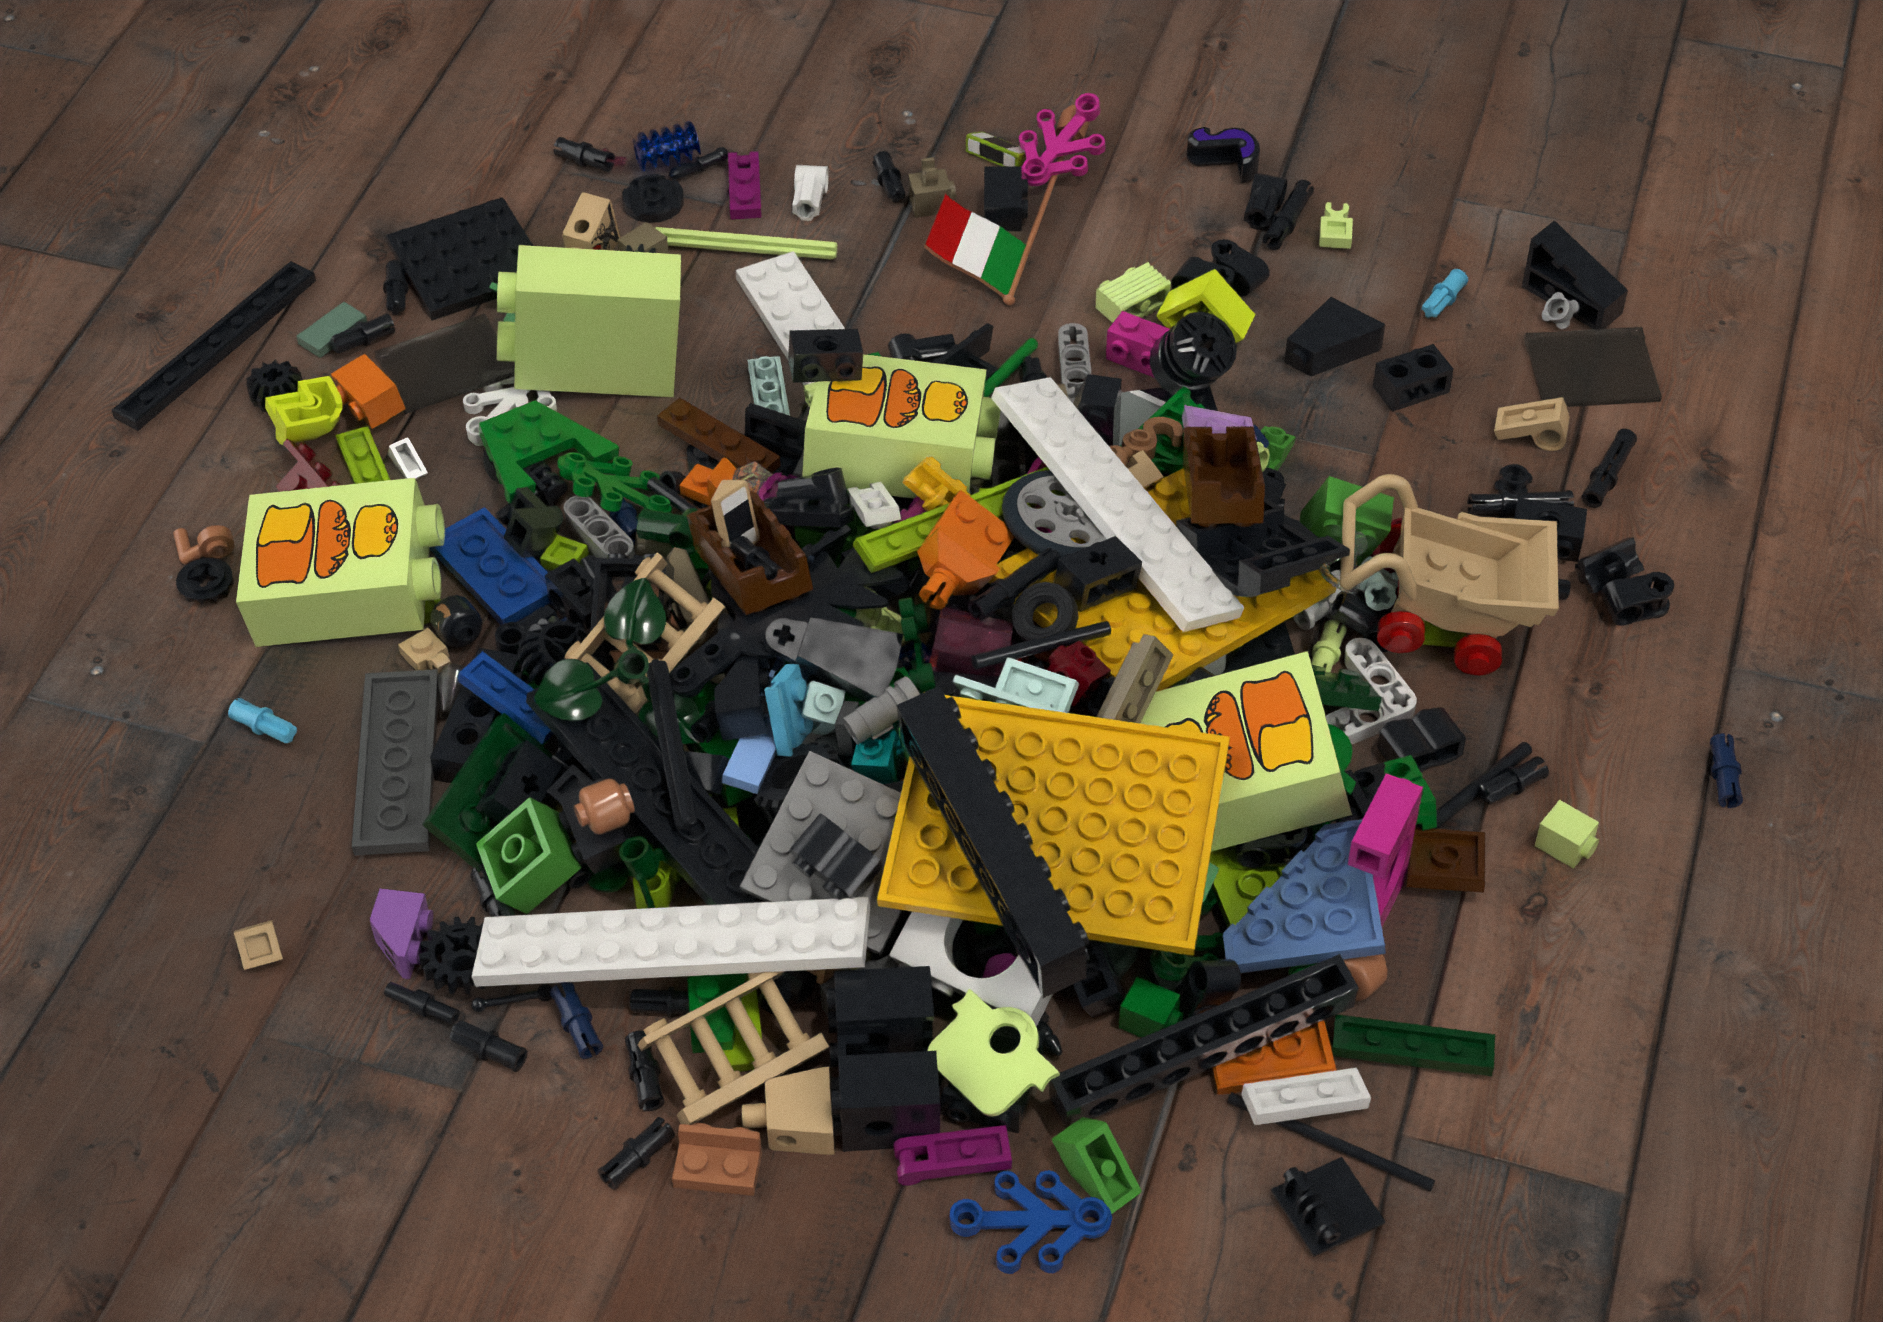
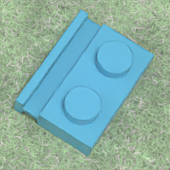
(785, 707)

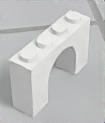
(929, 942)

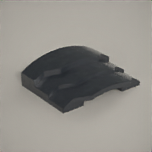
(1261, 555)

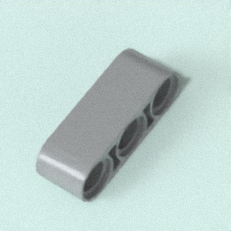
(593, 527)

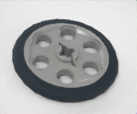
(1057, 513)

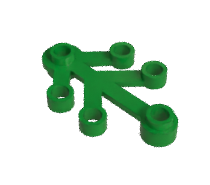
(611, 487)

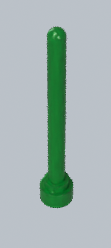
(1010, 365)

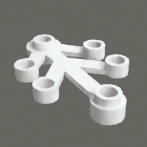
(507, 400)

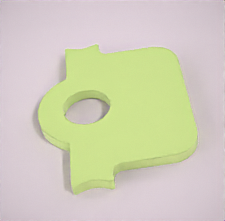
(977, 1071)

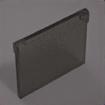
(444, 363)
(1593, 366)

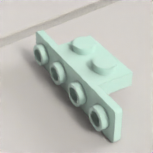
(1023, 686)

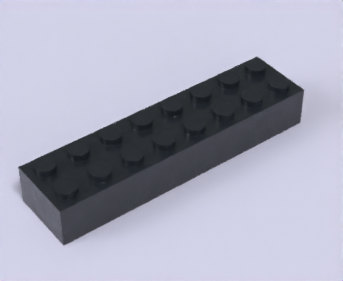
(993, 841)

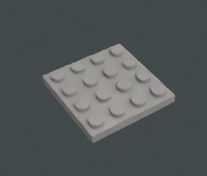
(853, 803)

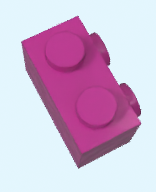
(1131, 342)

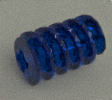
(666, 145)

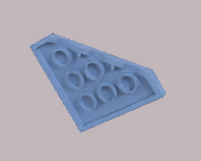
(1311, 910)

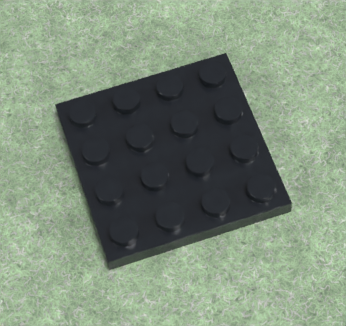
(459, 256)

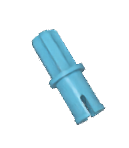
(1444, 293)
(261, 720)

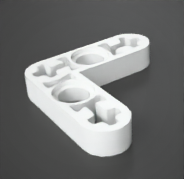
(1376, 665)

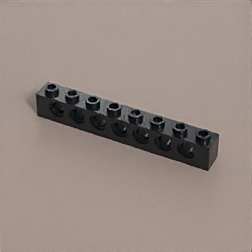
(1203, 1041)

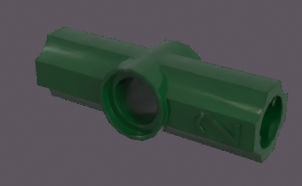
(666, 528)

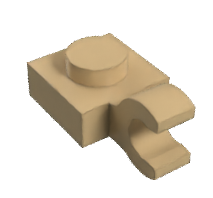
(425, 651)

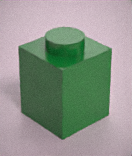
(1149, 1009)

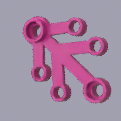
(1087, 110)

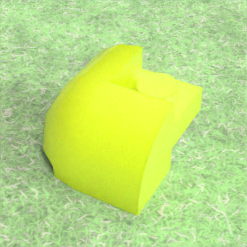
(305, 413)

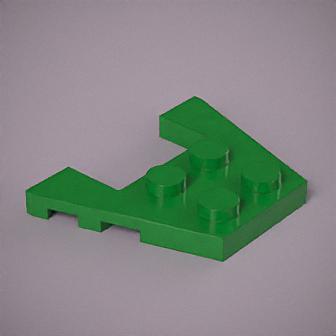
(532, 435)

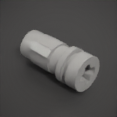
(879, 713)

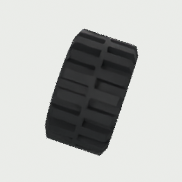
(782, 775)

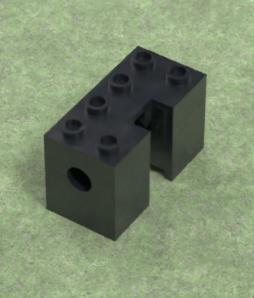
(883, 1057)

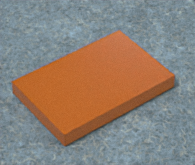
(1291, 1056)

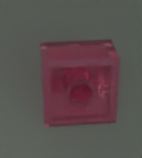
(961, 636)

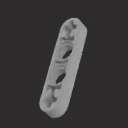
(1073, 369)

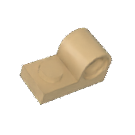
(1543, 420)

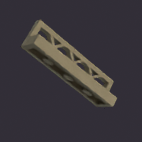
(1136, 681)

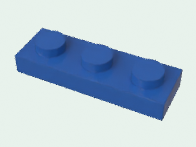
(504, 693)

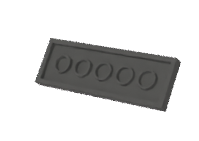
(395, 762)

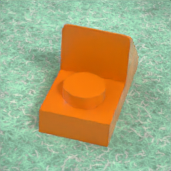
(703, 481)

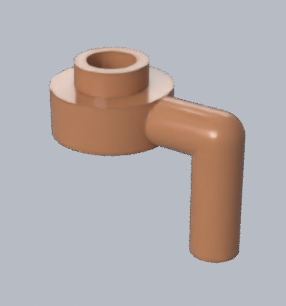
(212, 543)

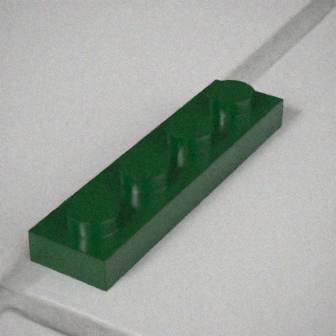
(1413, 1045)

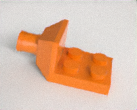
(962, 550)

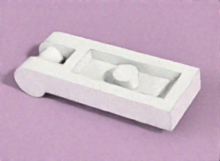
(874, 505)

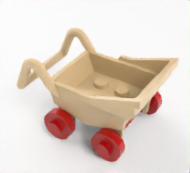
(1457, 575)

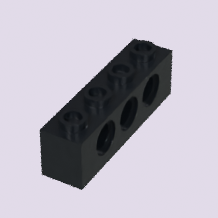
(467, 723)

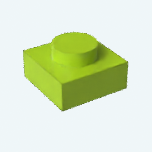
(562, 551)

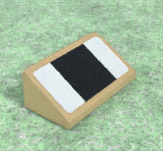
(734, 512)

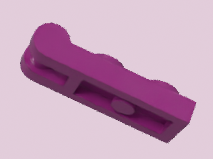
(744, 185)
(952, 1154)

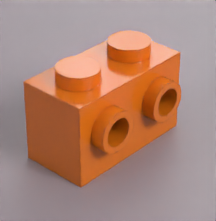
(368, 391)

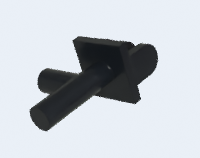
(548, 488)

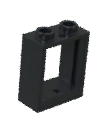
(621, 566)

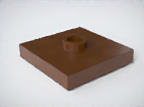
(1447, 860)

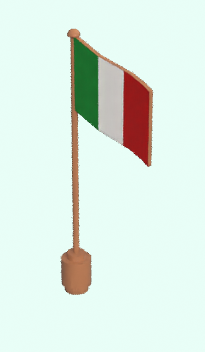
(984, 247)

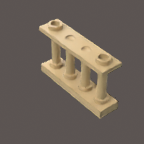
(681, 643)
(731, 1083)

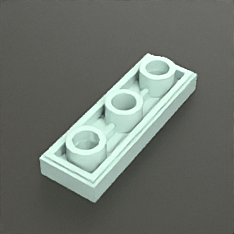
(768, 383)

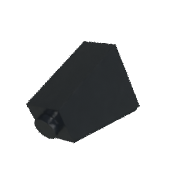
(1333, 338)

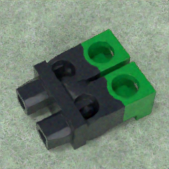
(1369, 780)

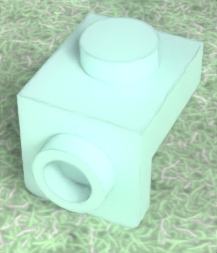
(822, 706)

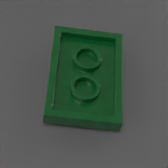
(1345, 689)

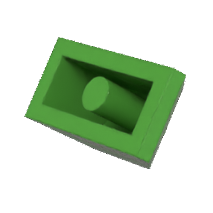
(1097, 1162)

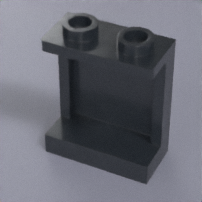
(962, 1110)

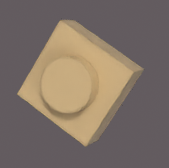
(258, 945)

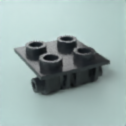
(1326, 1205)

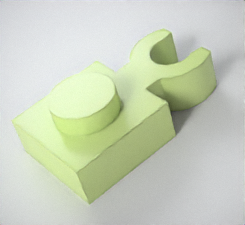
(1336, 228)

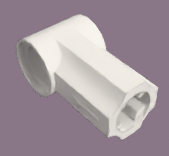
(809, 186)

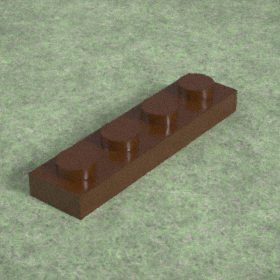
(714, 436)

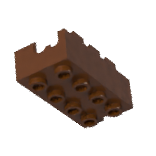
(1223, 476)
(751, 587)

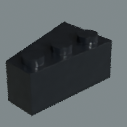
(1564, 266)

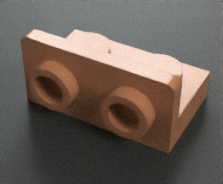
(717, 1159)

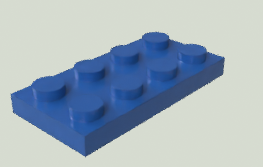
(492, 569)

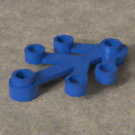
(1037, 1220)

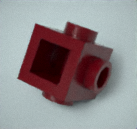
(1080, 664)

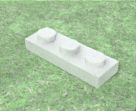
(1305, 1096)

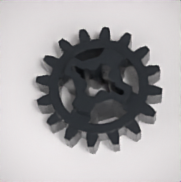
(458, 950)

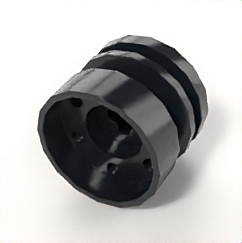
(1193, 353)

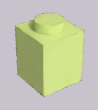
(1567, 834)

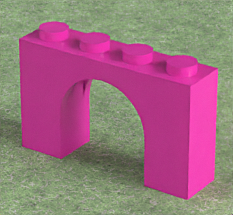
(1386, 838)

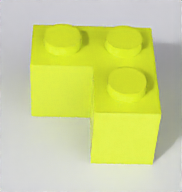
(1209, 295)

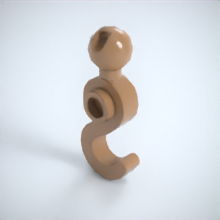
(1146, 438)

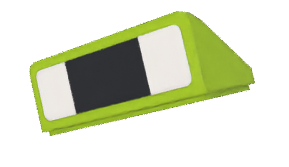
(994, 149)

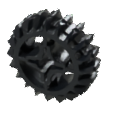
(548, 643)

